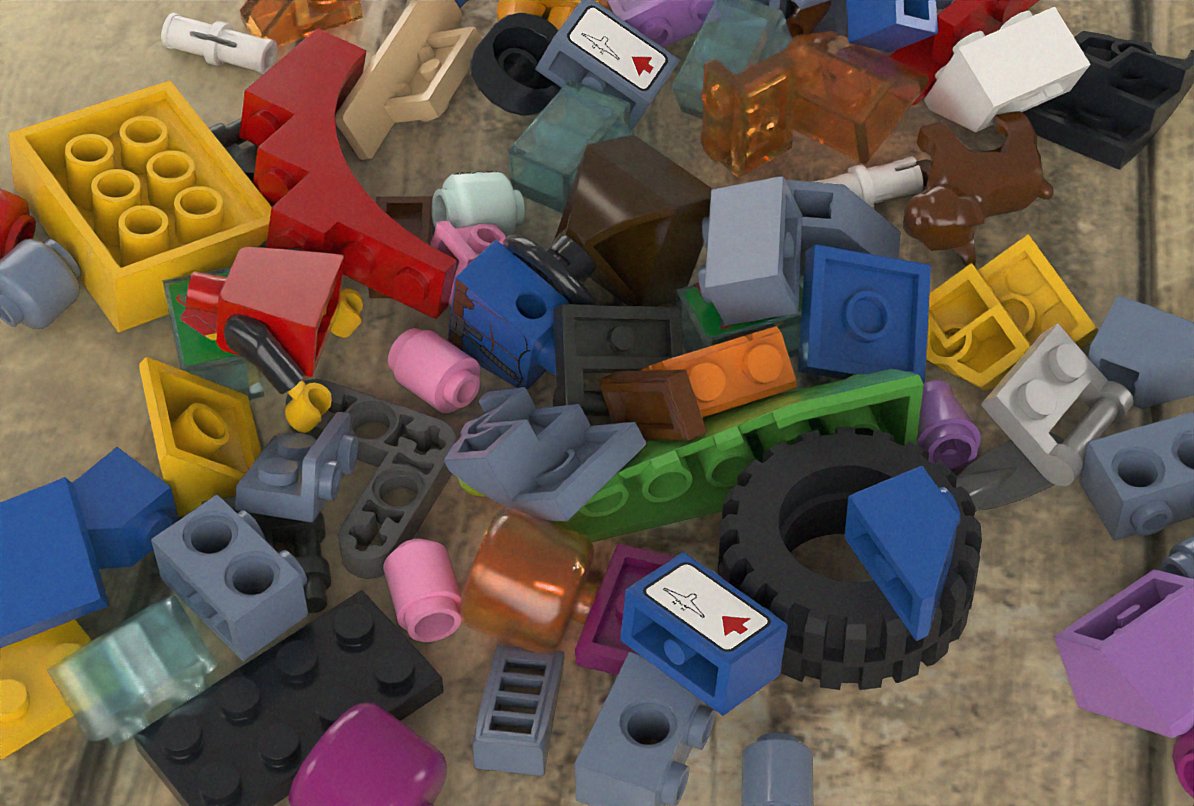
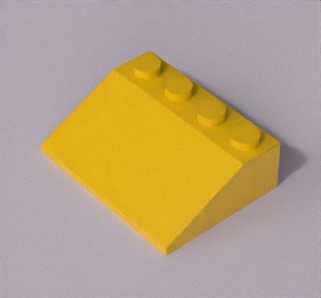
(137, 197)

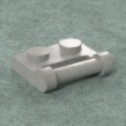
(1039, 394)

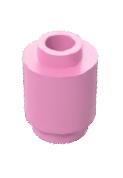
(434, 369)
(423, 589)

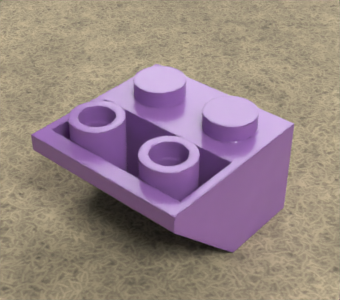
(1137, 655)

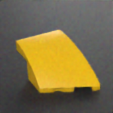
(994, 314)

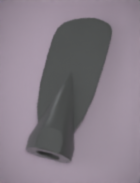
(1002, 477)

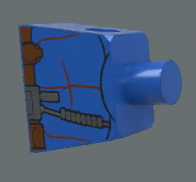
(505, 317)

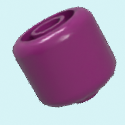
(369, 762)

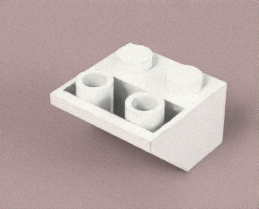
(1007, 70)

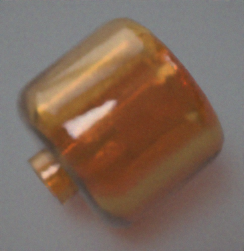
(529, 582)

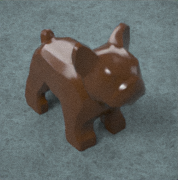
(973, 184)

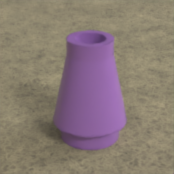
(946, 428)

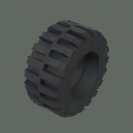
(837, 626)

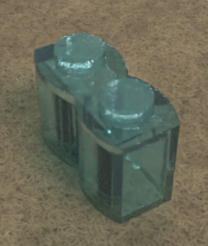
(132, 670)

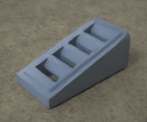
(514, 750)

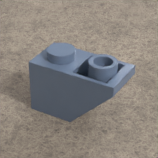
(841, 220)
(1146, 352)

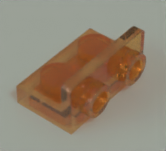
(749, 113)

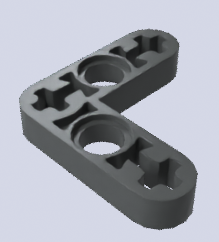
(398, 468)

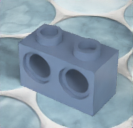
(1142, 477)
(216, 566)

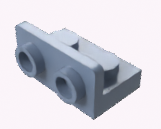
(299, 473)

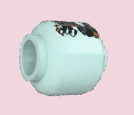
(478, 199)

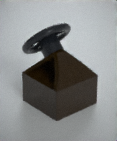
(625, 226)

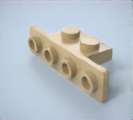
(409, 74)

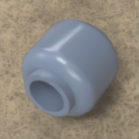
(37, 283)

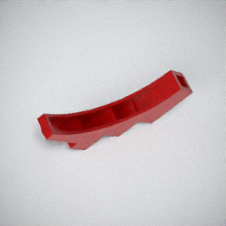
(312, 187)

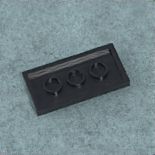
(260, 722)

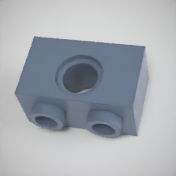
(641, 706)

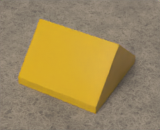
(199, 432)

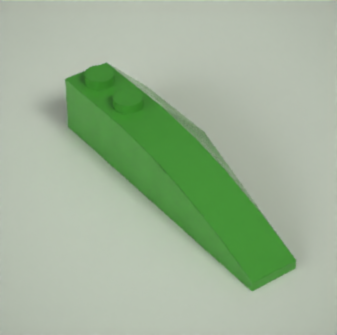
(692, 478)

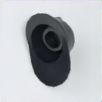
(507, 61)

